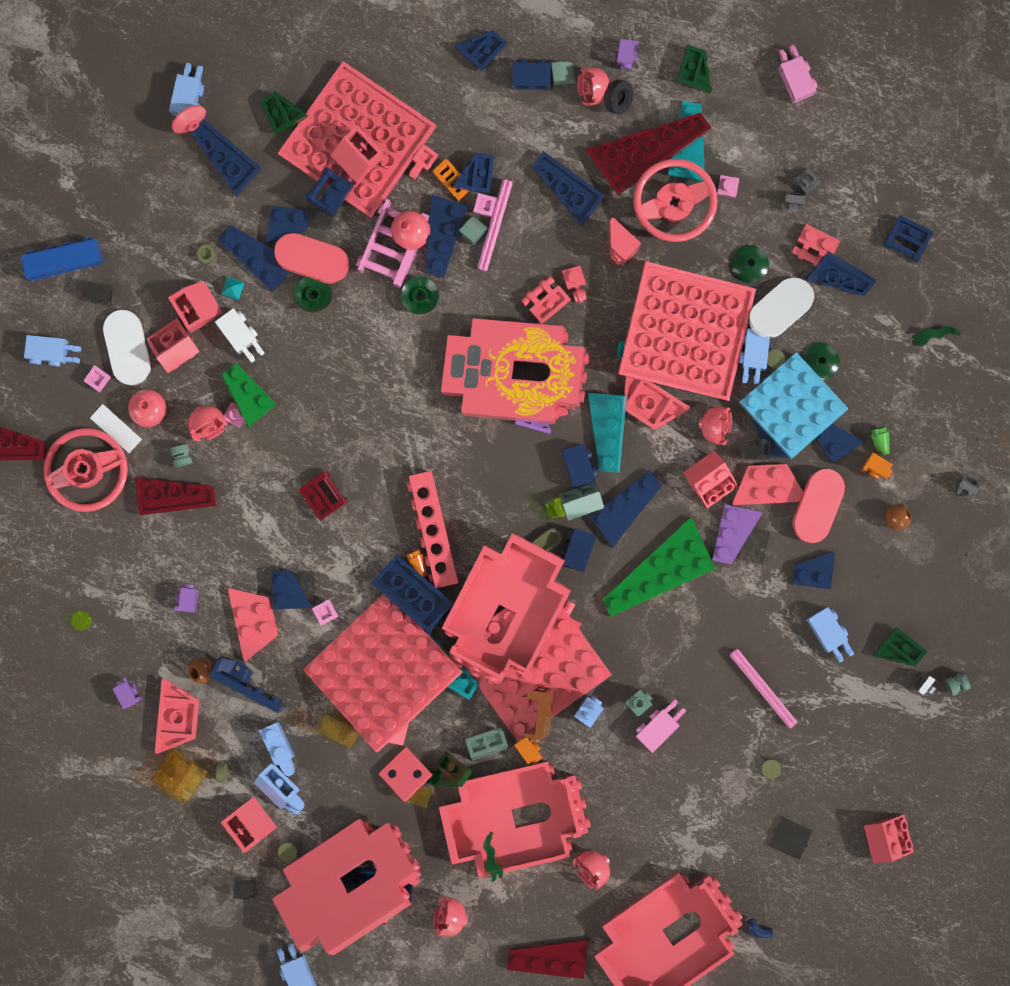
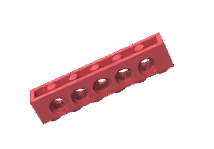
(426, 480)

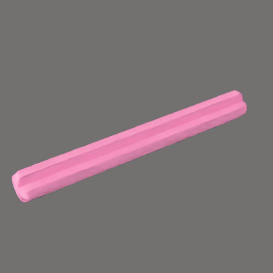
(494, 225)
(763, 688)

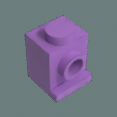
(626, 53)
(187, 598)
(127, 693)

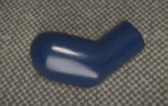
(758, 932)

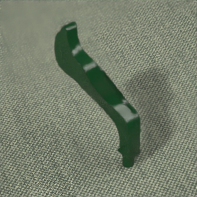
(928, 334)
(491, 865)

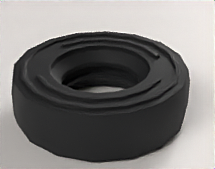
(611, 95)

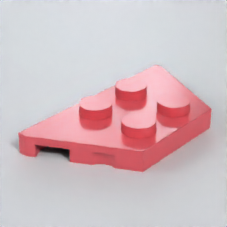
(651, 403)
(768, 485)
(253, 621)
(176, 717)

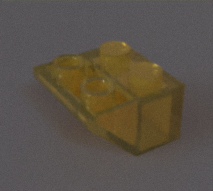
(179, 776)

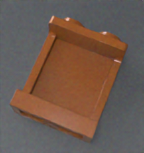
(545, 704)

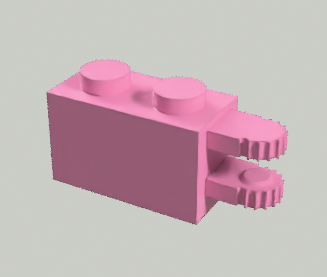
(796, 76)
(659, 727)

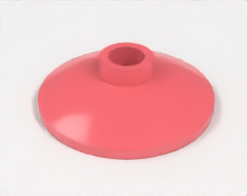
(188, 119)

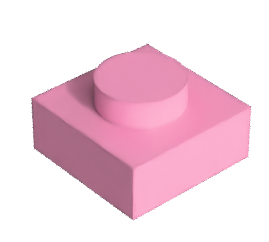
(728, 186)
(485, 205)
(97, 378)
(233, 416)
(325, 612)

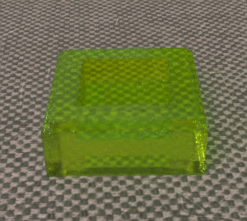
(555, 509)

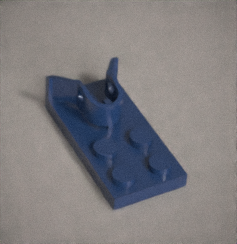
(412, 594)
(226, 673)

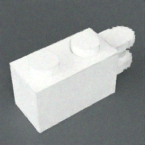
(238, 333)

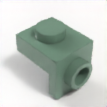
(639, 702)

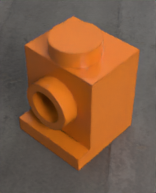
(877, 467)
(528, 750)

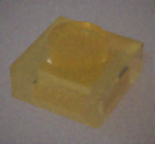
(420, 797)

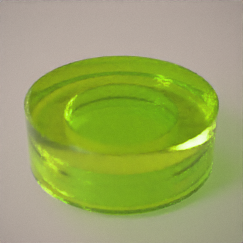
(81, 620)

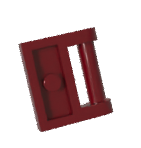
(318, 500)

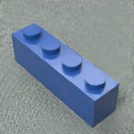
(62, 259)

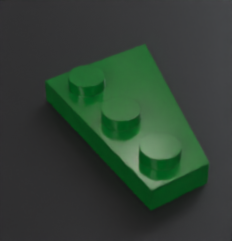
(248, 396)

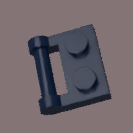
(334, 195)
(911, 233)

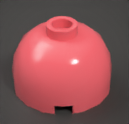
(593, 85)
(410, 230)
(147, 408)
(206, 422)
(716, 424)
(593, 868)
(450, 917)

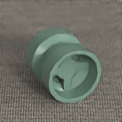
(182, 460)
(957, 683)

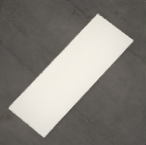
(116, 428)

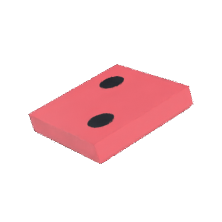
(405, 774)

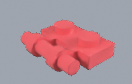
(817, 241)
(549, 304)

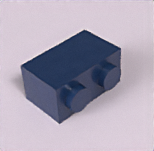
(531, 75)
(579, 465)
(578, 550)

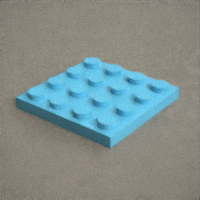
(793, 405)

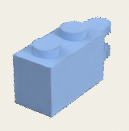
(186, 90)
(49, 350)
(754, 355)
(829, 632)
(589, 710)
(278, 748)
(279, 789)
(296, 970)

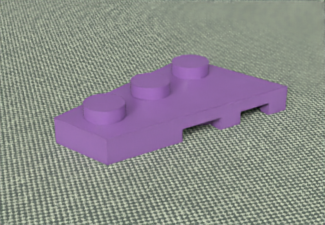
(733, 532)

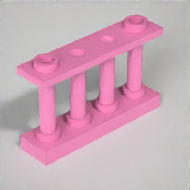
(404, 258)

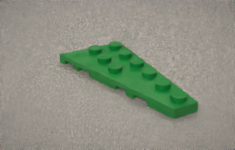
(669, 566)

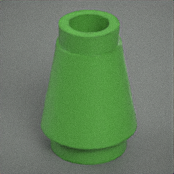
(880, 438)

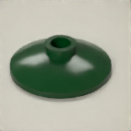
(749, 273)
(308, 287)
(413, 288)
(825, 351)

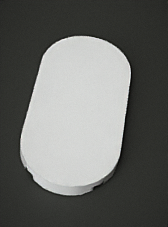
(781, 307)
(127, 347)

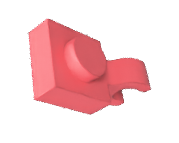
(424, 160)

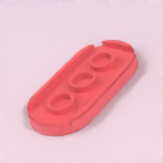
(311, 258)
(818, 505)

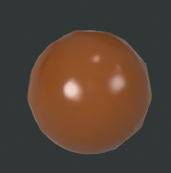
(898, 517)
(200, 669)

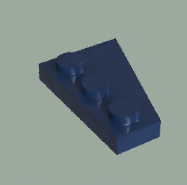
(839, 273)

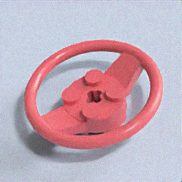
(686, 195)
(96, 465)

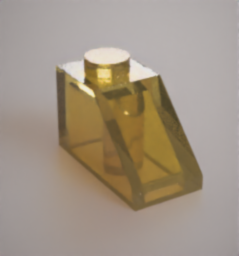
(337, 730)

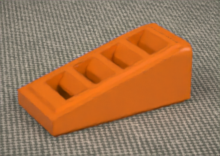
(436, 172)

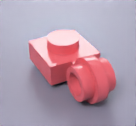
(574, 279)

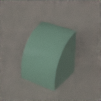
(562, 73)
(473, 230)

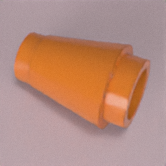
(417, 562)

